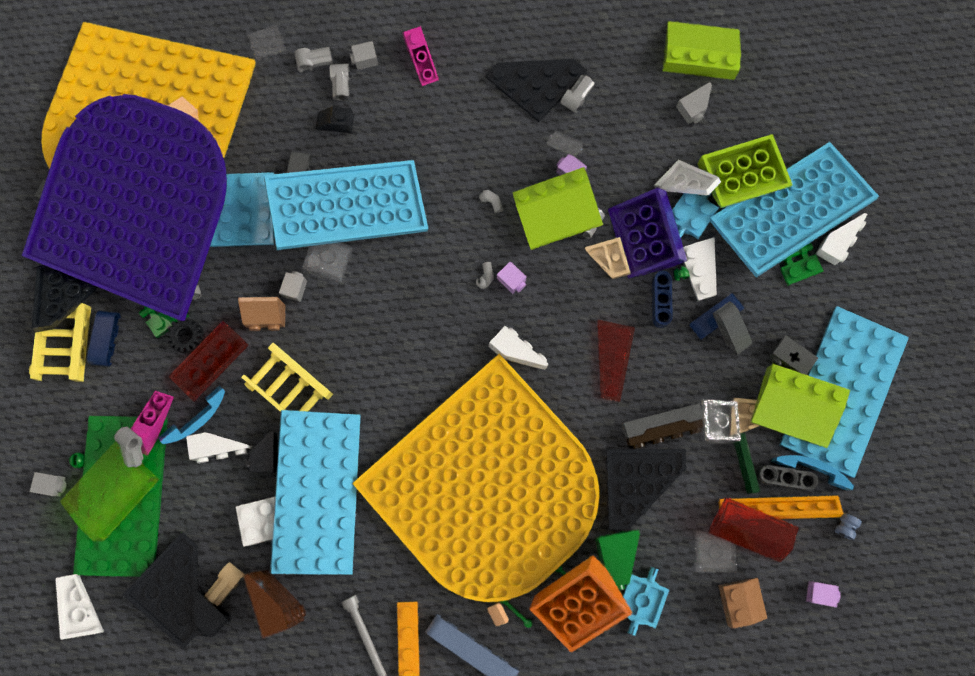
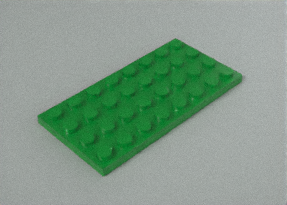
(134, 541)

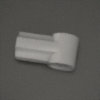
(309, 59)
(339, 78)
(575, 97)
(130, 446)

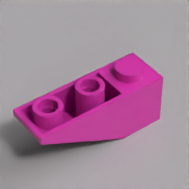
(420, 55)
(152, 419)

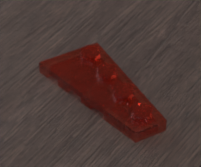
(614, 353)

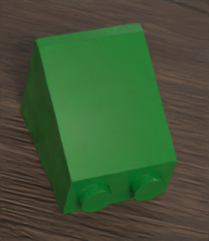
(618, 555)

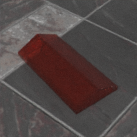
(208, 361)
(754, 530)

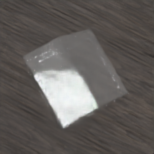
(328, 261)
(721, 421)

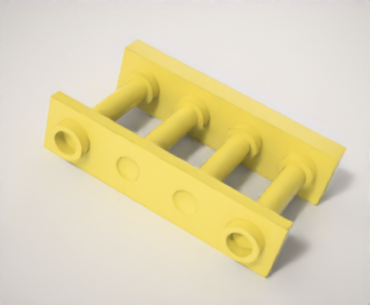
(76, 352)
(305, 380)

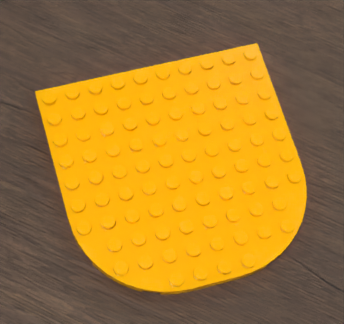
(161, 70)
(487, 489)

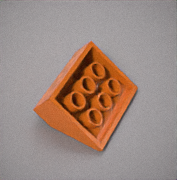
(581, 604)

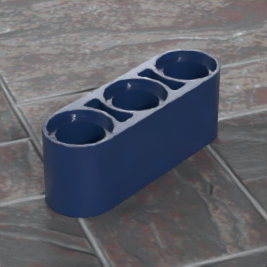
(665, 291)
(706, 323)
(103, 337)

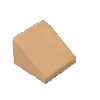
(498, 614)

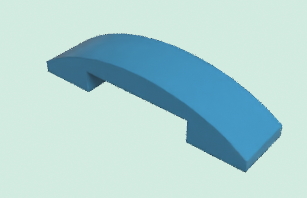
(174, 434)
(836, 478)

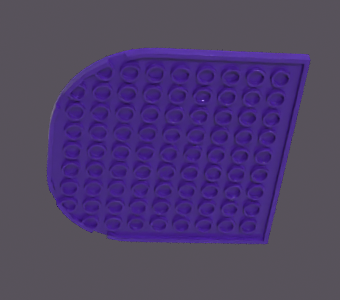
(132, 202)

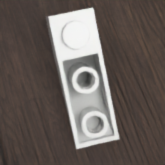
(836, 243)
(515, 350)
(206, 445)

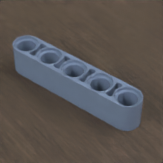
(468, 649)

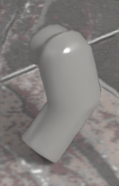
(493, 198)
(488, 276)

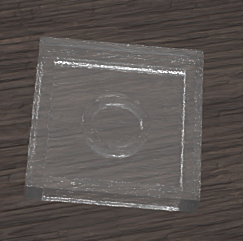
(713, 553)

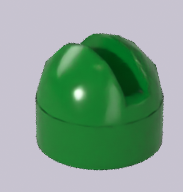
(681, 273)
(79, 460)

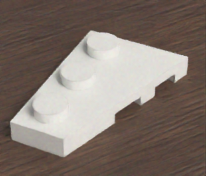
(687, 179)
(702, 268)
(75, 609)

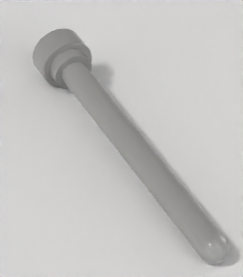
(352, 606)

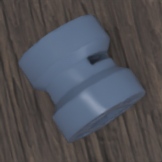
(848, 526)

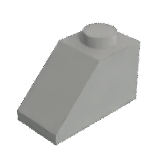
(695, 104)

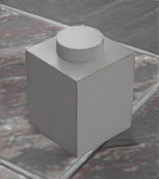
(364, 55)
(293, 286)
(48, 484)

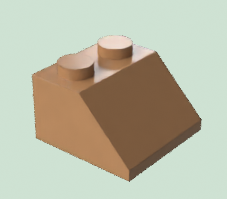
(262, 313)
(742, 603)

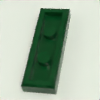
(746, 465)

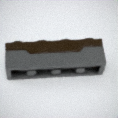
(663, 425)

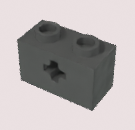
(802, 358)

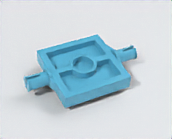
(693, 214)
(645, 600)

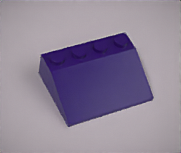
(648, 233)

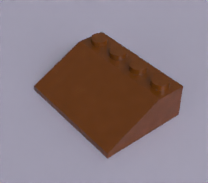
(273, 603)

